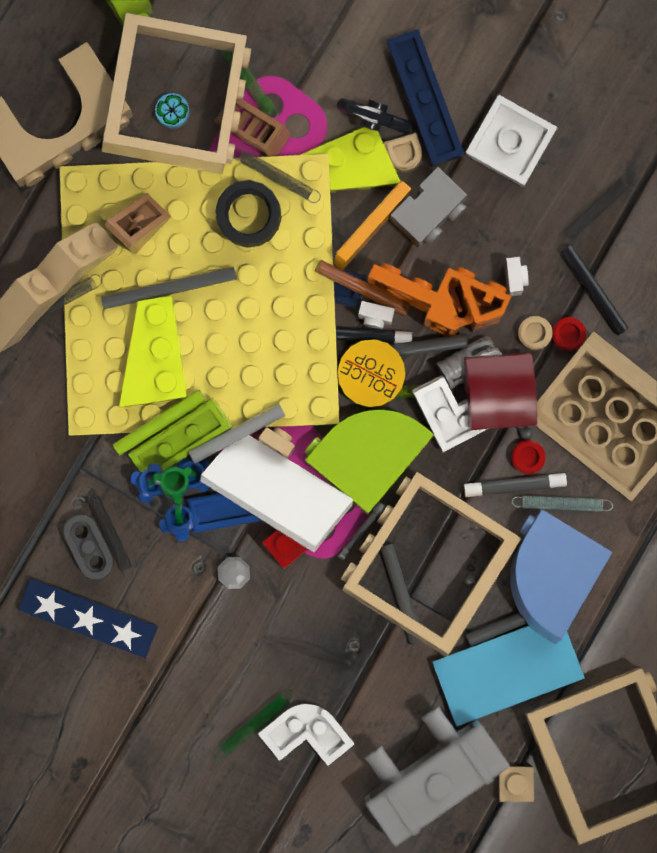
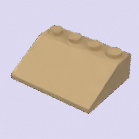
(604, 415)

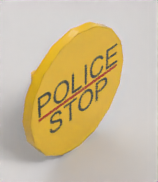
(371, 373)

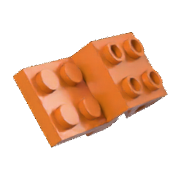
(481, 302)

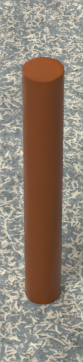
(361, 287)

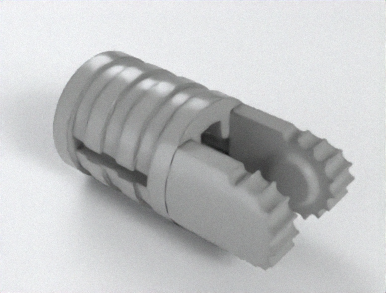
(453, 367)

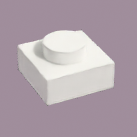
(515, 276)
(375, 315)

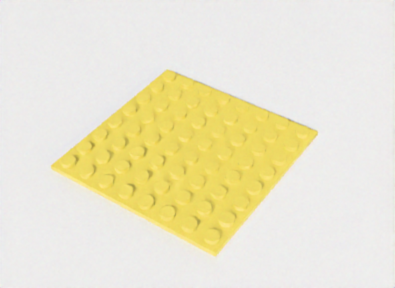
(239, 340)

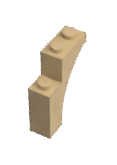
(59, 271)

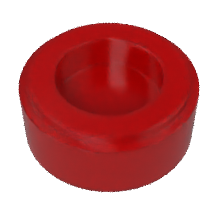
(568, 334)
(528, 457)

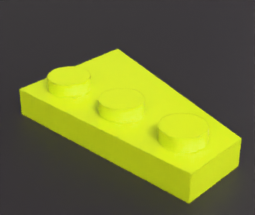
(358, 161)
(154, 357)

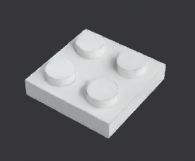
(511, 141)

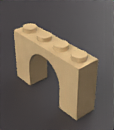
(32, 156)

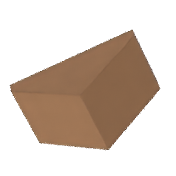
(138, 222)

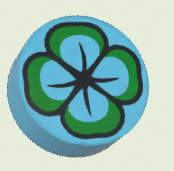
(172, 111)

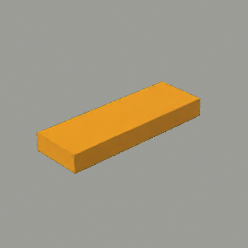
(371, 225)

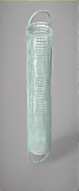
(561, 501)

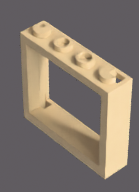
(164, 152)
(373, 544)
(535, 718)

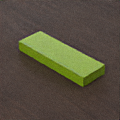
(181, 437)

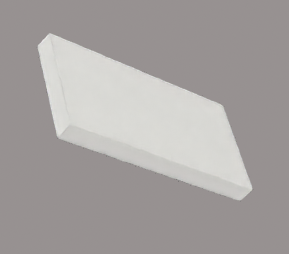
(277, 491)

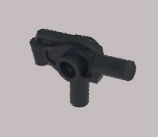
(374, 115)

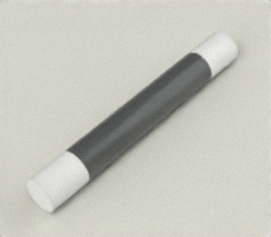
(515, 485)

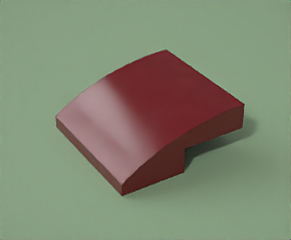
(500, 391)

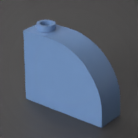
(553, 573)

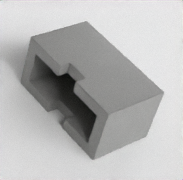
(438, 201)

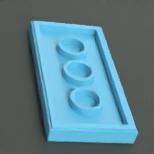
(505, 673)

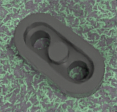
(87, 548)

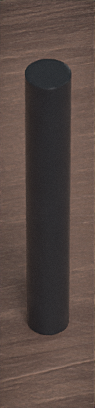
(594, 290)

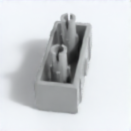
(435, 781)

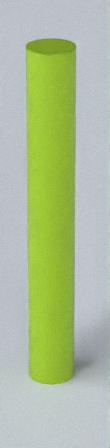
(159, 422)

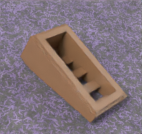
(271, 138)

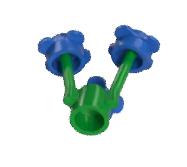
(173, 484)

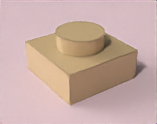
(278, 441)
(517, 784)

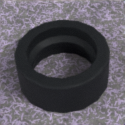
(243, 188)

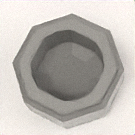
(233, 572)

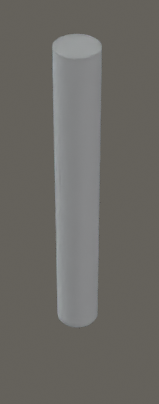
(237, 433)

